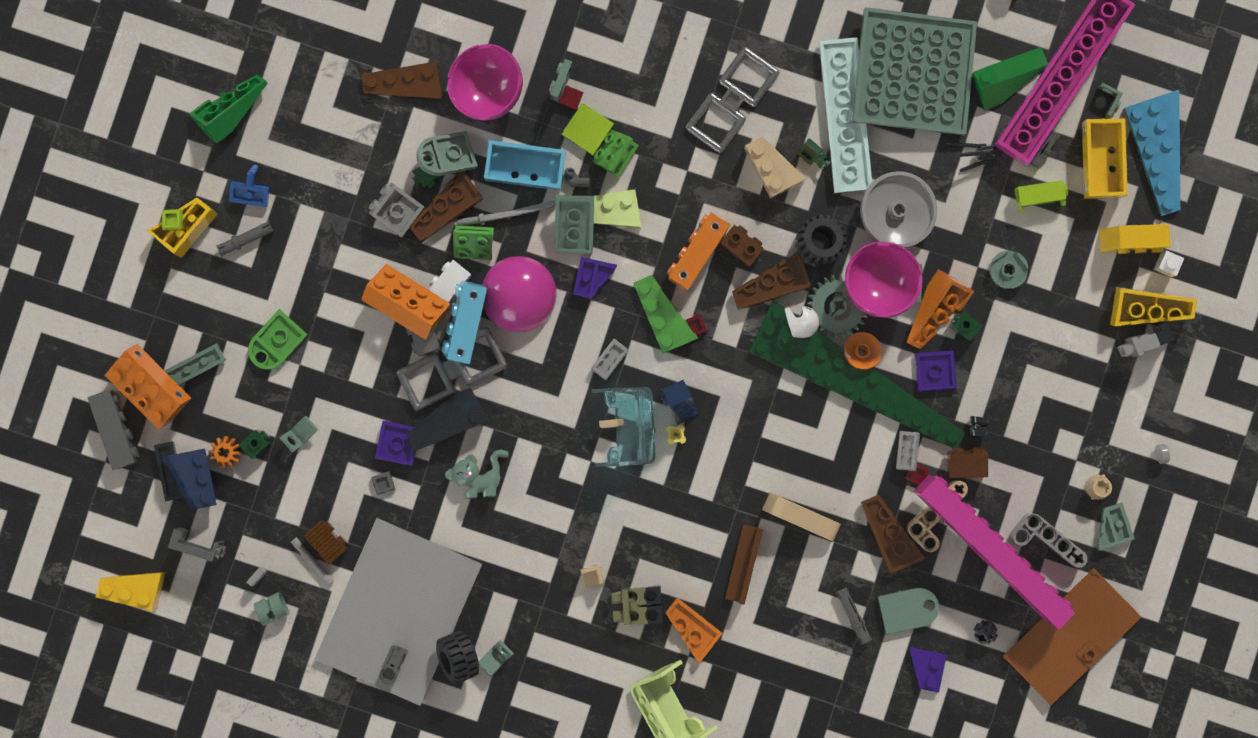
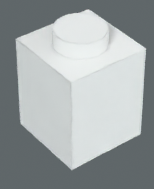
(1168, 264)

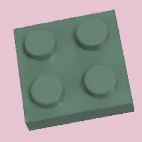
(563, 73)

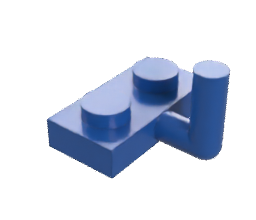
(248, 192)

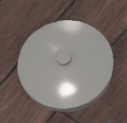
(898, 209)

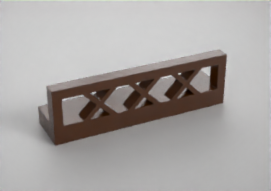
(743, 564)

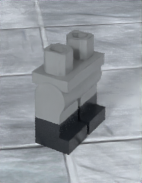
(1137, 345)

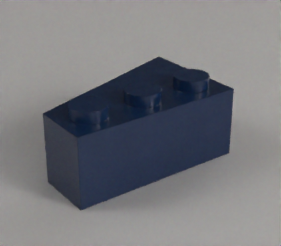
(679, 402)
(193, 477)

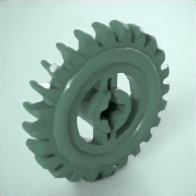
(828, 322)

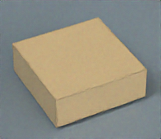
(611, 423)

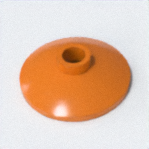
(866, 343)

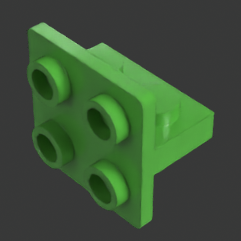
(615, 152)
(473, 242)

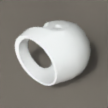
(805, 325)

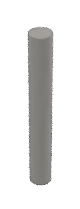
(312, 561)

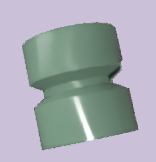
(269, 609)

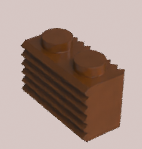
(326, 541)

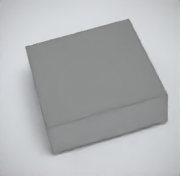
(257, 576)

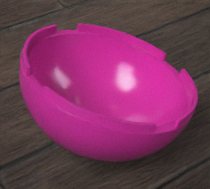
(485, 82)
(883, 279)
(519, 294)

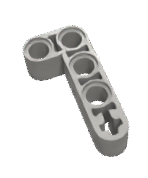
(1052, 542)

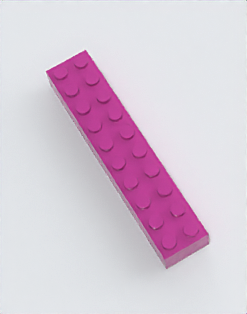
(1062, 78)
(994, 551)

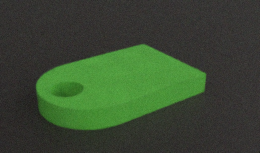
(277, 340)

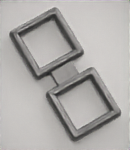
(732, 100)
(450, 370)

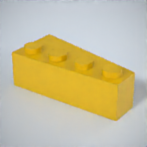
(1149, 307)

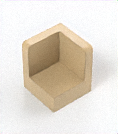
(592, 576)

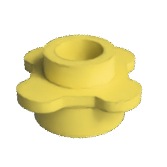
(673, 439)

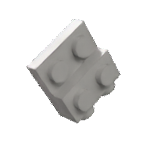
(395, 209)

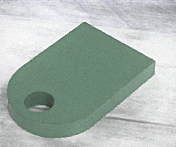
(448, 154)
(906, 611)

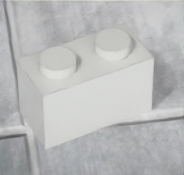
(447, 281)

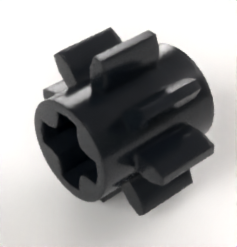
(985, 632)

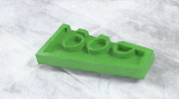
(663, 316)

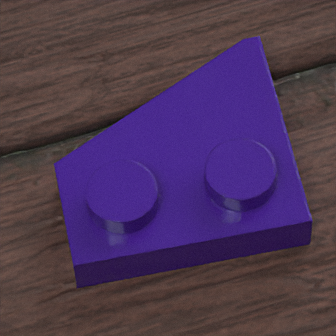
(592, 276)
(928, 668)

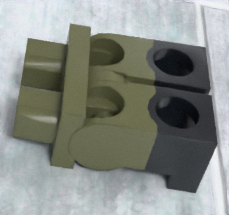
(633, 608)

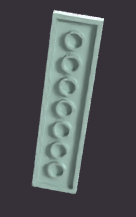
(846, 138)

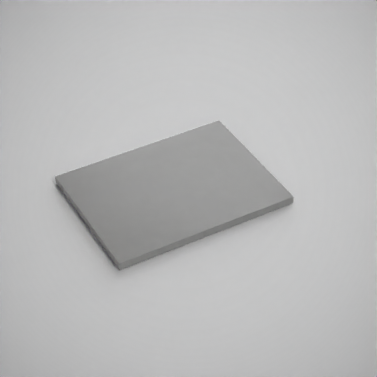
(401, 596)

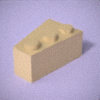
(772, 168)

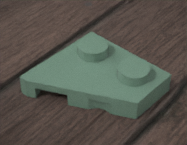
(1114, 527)

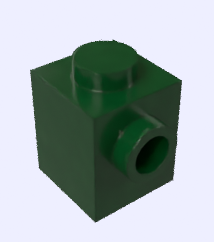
(425, 179)
(965, 325)
(255, 443)

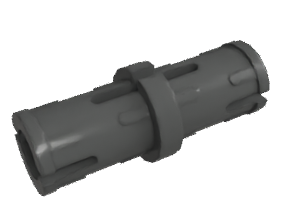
(1052, 138)

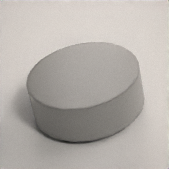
(1162, 453)

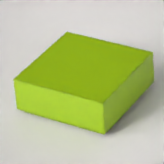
(172, 219)

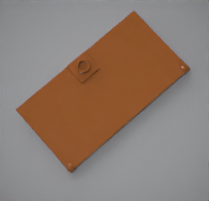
(1057, 658)

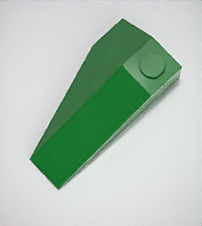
(1003, 79)
(222, 115)

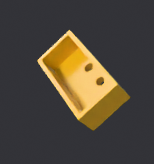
(1096, 140)

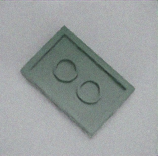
(574, 224)

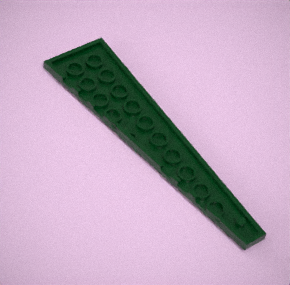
(825, 364)

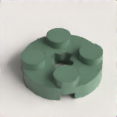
(1019, 270)

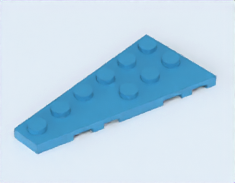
(1157, 139)

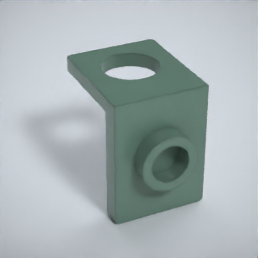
(1115, 104)
(299, 433)
(495, 658)

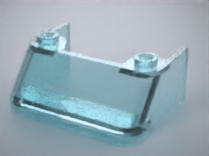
(637, 434)

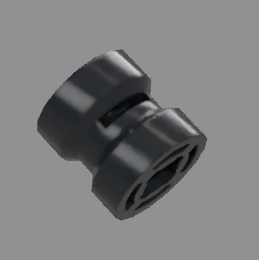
(978, 431)

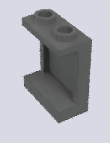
(179, 543)

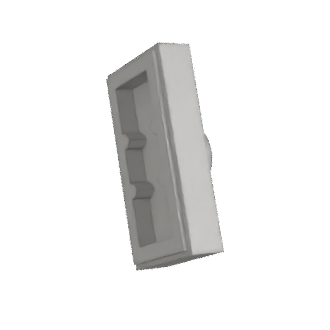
(609, 359)
(908, 451)

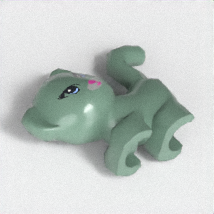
(467, 474)

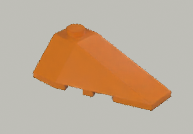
(939, 302)

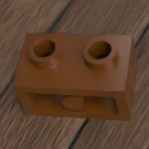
(741, 245)
(967, 463)

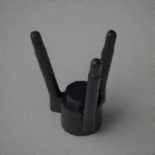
(984, 153)

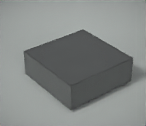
(383, 483)

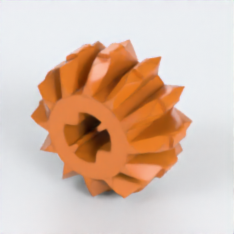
(231, 455)

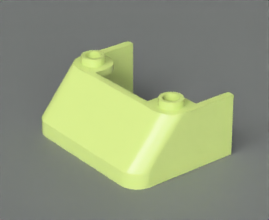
(662, 707)

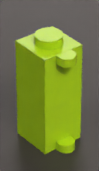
(1041, 194)

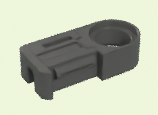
(392, 662)

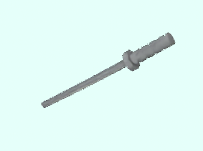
(481, 219)

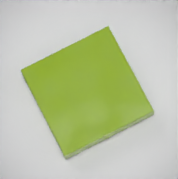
(587, 129)

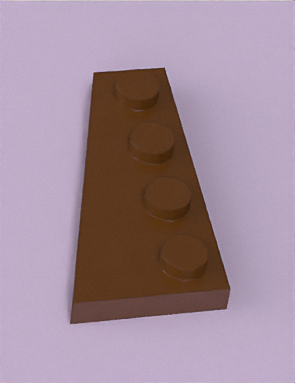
(407, 81)
(447, 206)
(781, 280)
(890, 536)

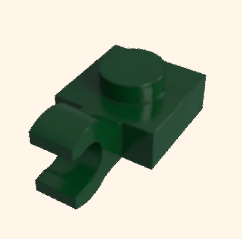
(812, 153)

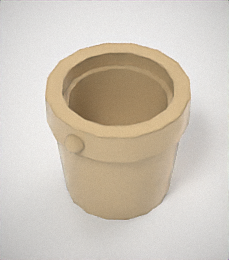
(1098, 487)

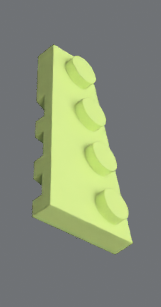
(617, 209)

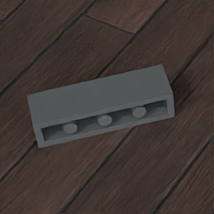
(113, 429)

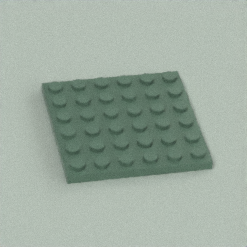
(914, 71)

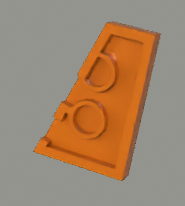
(693, 629)

